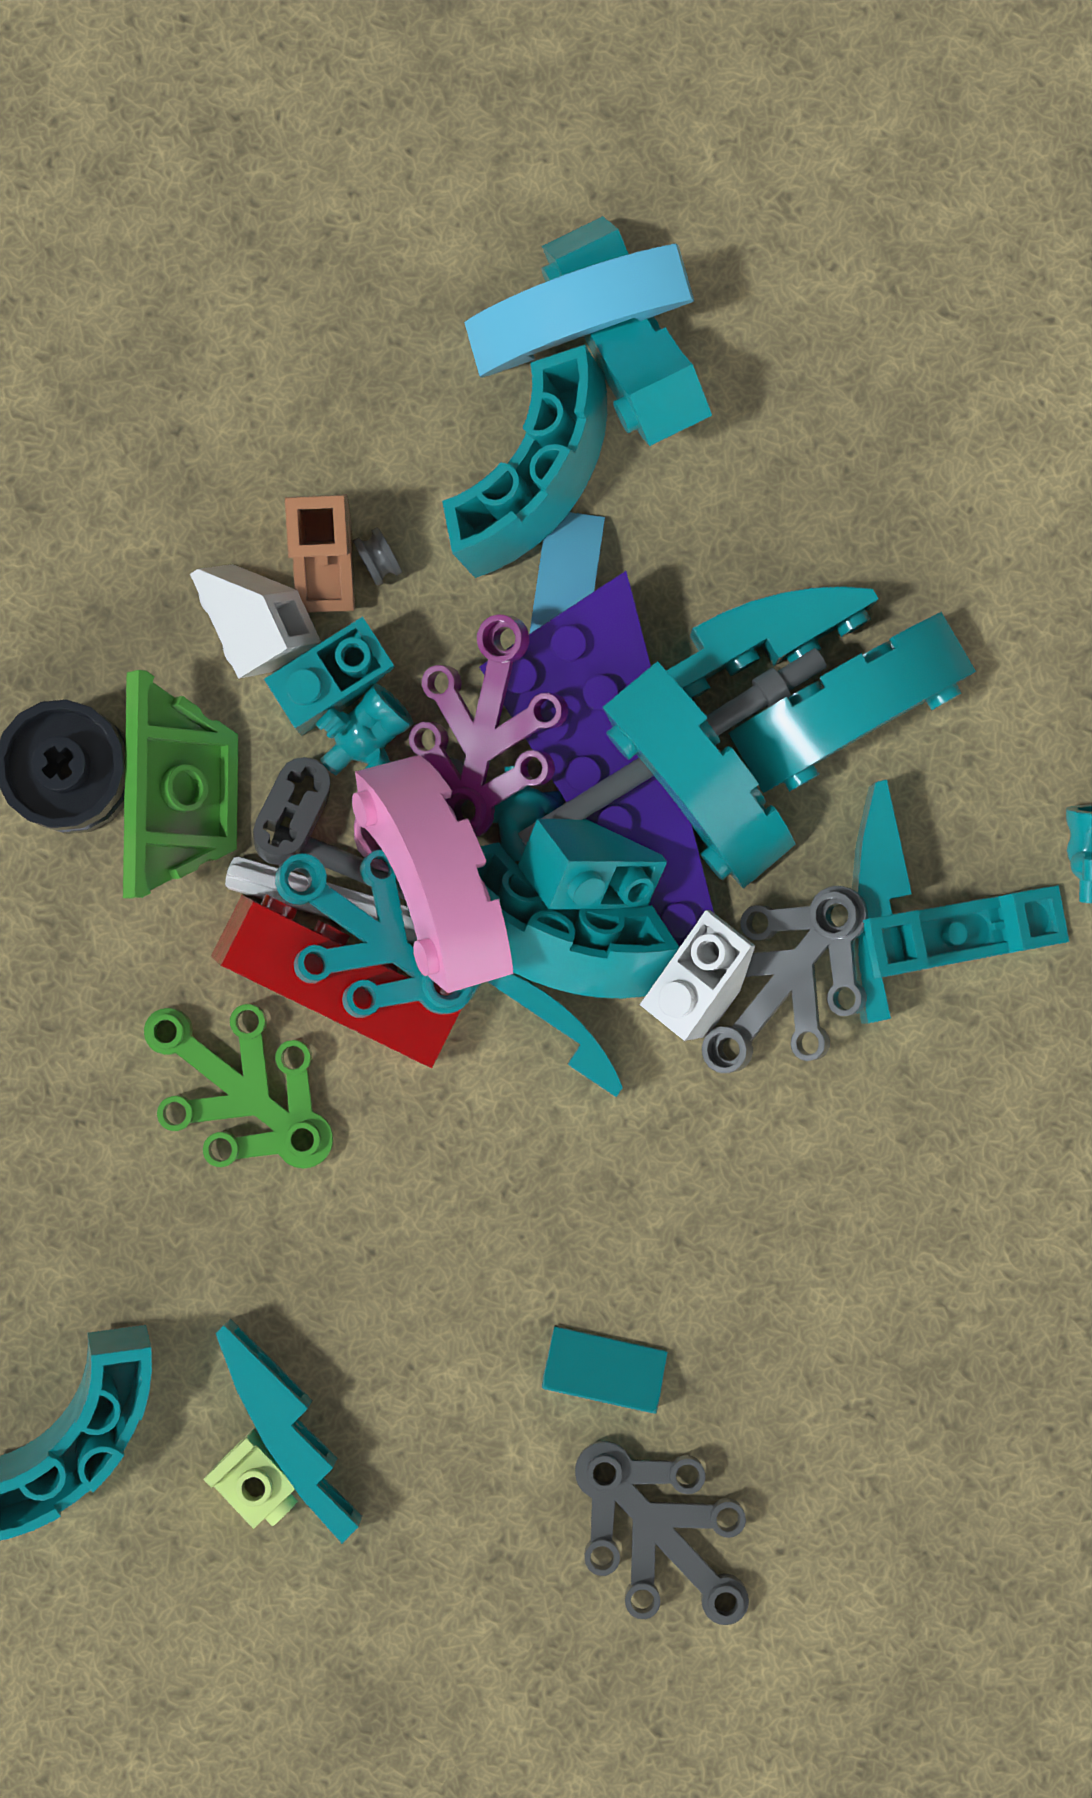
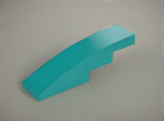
(877, 878)
(274, 1407)

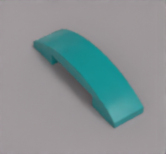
(965, 931)
(589, 1057)

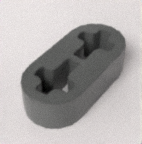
(280, 805)

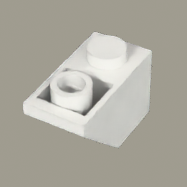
(255, 618)
(700, 979)

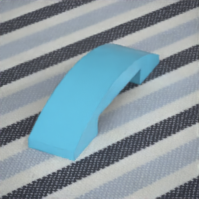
(578, 305)
(567, 566)

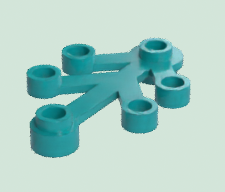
(383, 939)

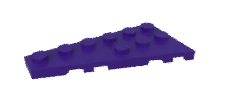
(588, 660)

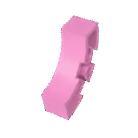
(436, 864)

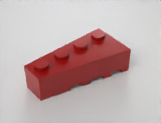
(262, 947)

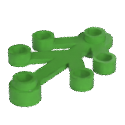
(246, 1093)

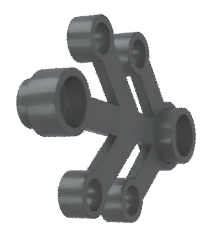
(795, 974)
(656, 1524)

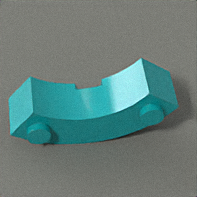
(640, 361)
(544, 477)
(857, 699)
(709, 786)
(577, 949)
(85, 1439)

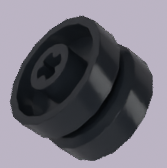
(32, 761)

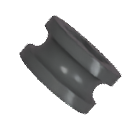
(377, 556)

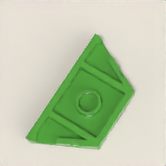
(176, 787)

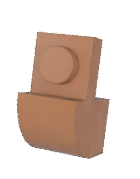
(321, 551)

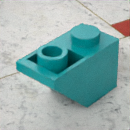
(330, 675)
(588, 866)

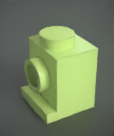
(249, 1460)

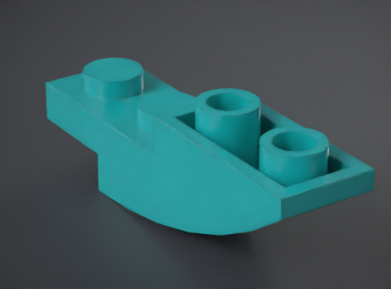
(781, 624)

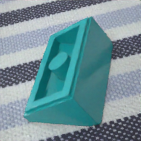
(604, 1369)

